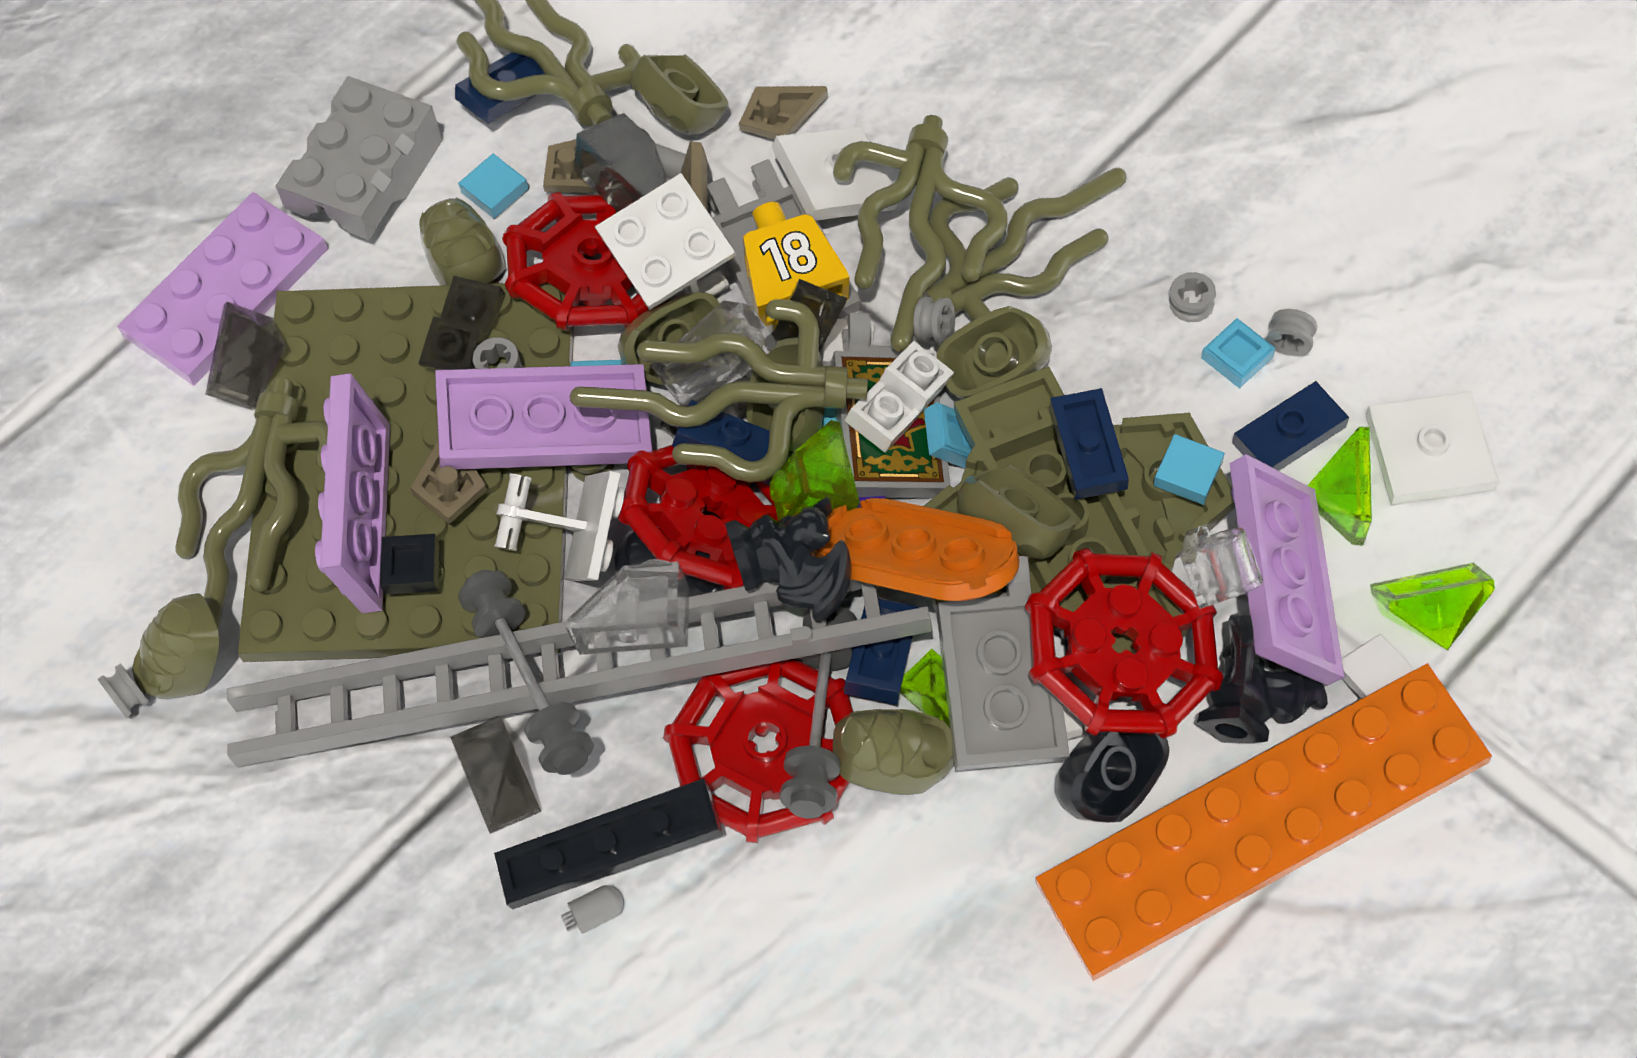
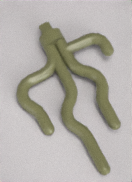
(573, 83)
(922, 165)
(969, 295)
(792, 389)
(260, 455)

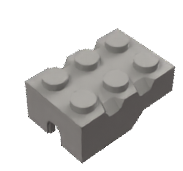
(361, 157)

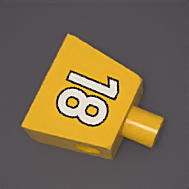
(785, 252)

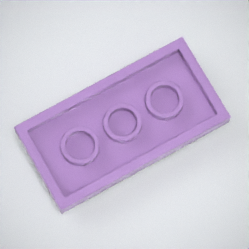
(239, 263)
(529, 421)
(353, 493)
(1294, 603)

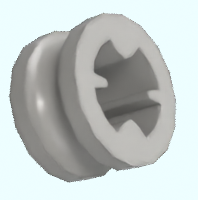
(1192, 311)
(934, 319)
(1292, 332)
(492, 349)
(123, 690)

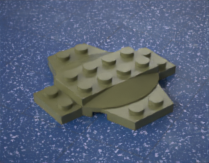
(1017, 429)

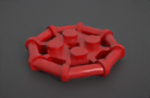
(565, 266)
(681, 515)
(1127, 612)
(732, 746)

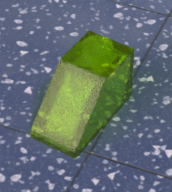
(815, 472)

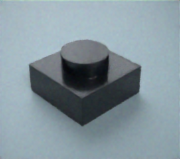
(409, 564)

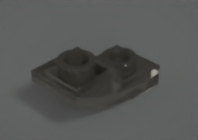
(463, 324)

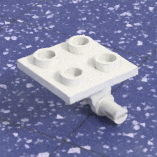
(668, 243)
(589, 547)

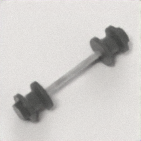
(553, 724)
(813, 766)

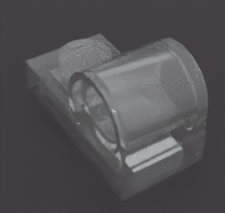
(1219, 564)

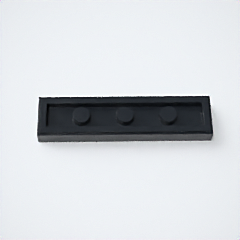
(608, 844)

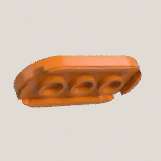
(924, 549)

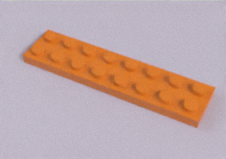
(1261, 821)

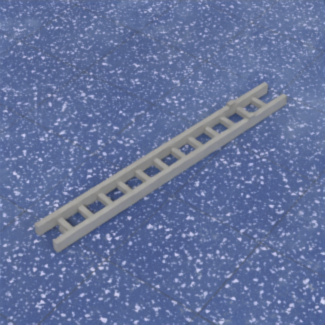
(543, 639)

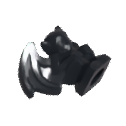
(785, 555)
(1253, 694)

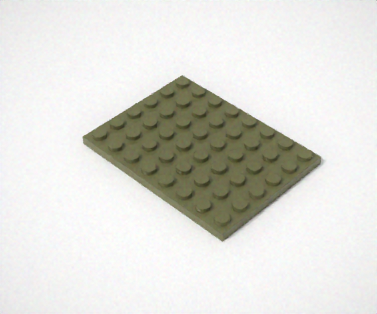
(380, 342)

